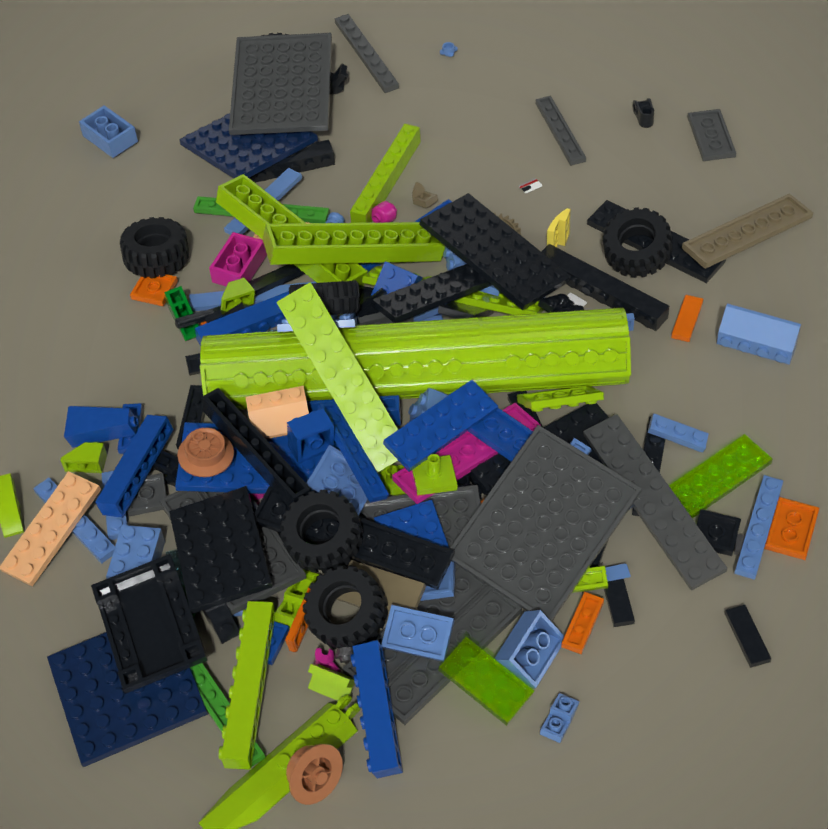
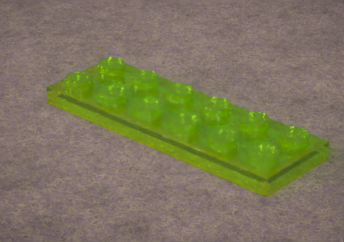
(720, 475)

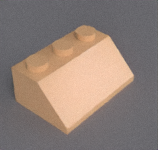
(273, 410)

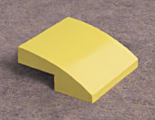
(559, 229)

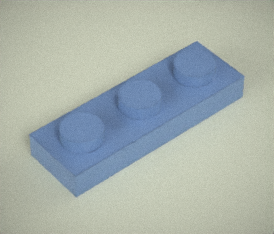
(678, 433)

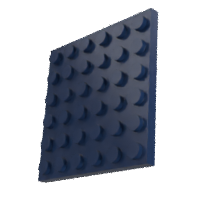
(243, 152)
(106, 718)

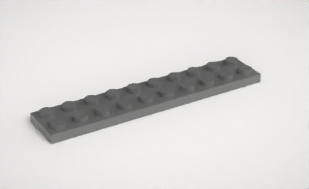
(657, 503)

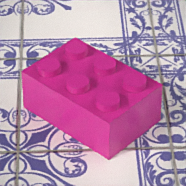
(237, 259)

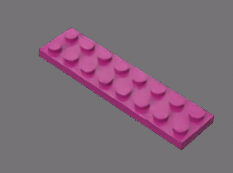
(465, 454)

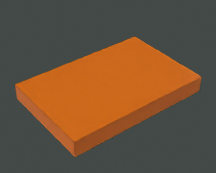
(792, 528)

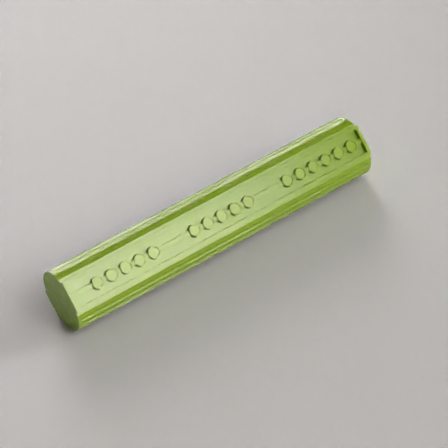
(441, 355)

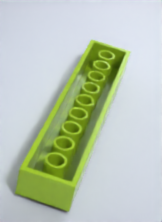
(257, 208)
(350, 243)
(340, 373)

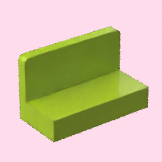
(330, 682)

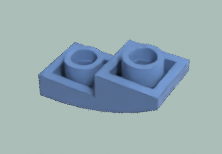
(559, 718)

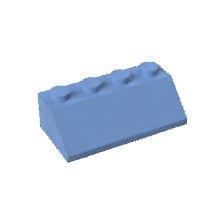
(758, 334)

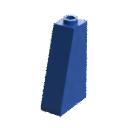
(98, 424)

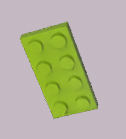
(555, 398)

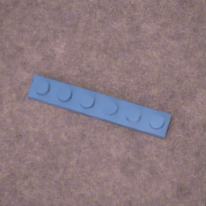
(759, 527)
(85, 530)

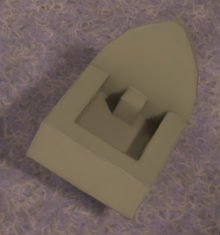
(422, 197)

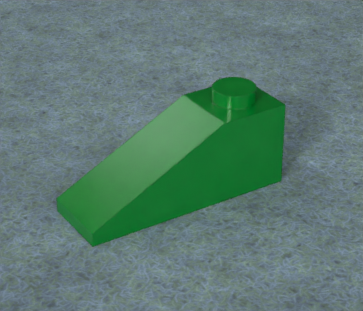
(180, 307)

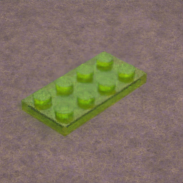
(486, 680)

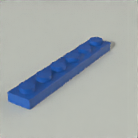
(355, 455)

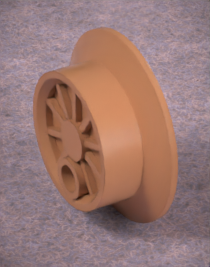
(205, 453)
(314, 772)

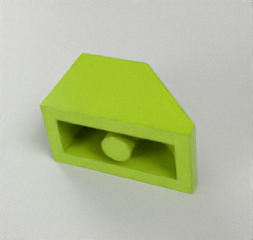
(237, 292)
(85, 458)

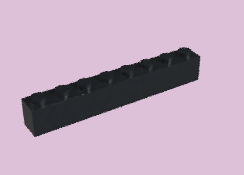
(609, 289)
(254, 447)

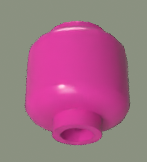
(384, 212)

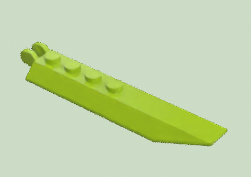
(267, 781)

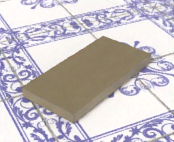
(398, 589)

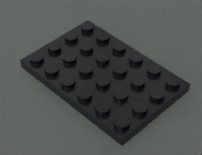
(220, 550)

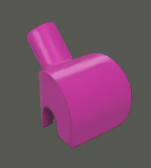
(326, 660)

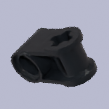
(644, 112)

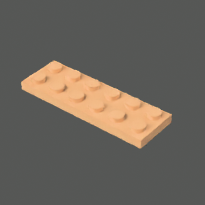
(50, 528)

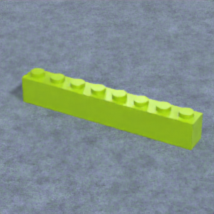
(386, 173)
(248, 686)

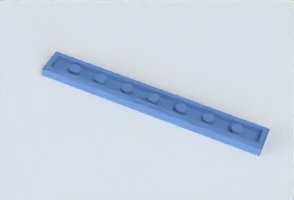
(210, 300)

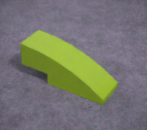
(9, 508)
(293, 598)

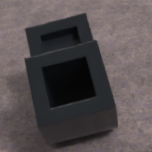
(337, 79)
(222, 622)

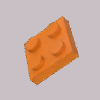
(152, 289)

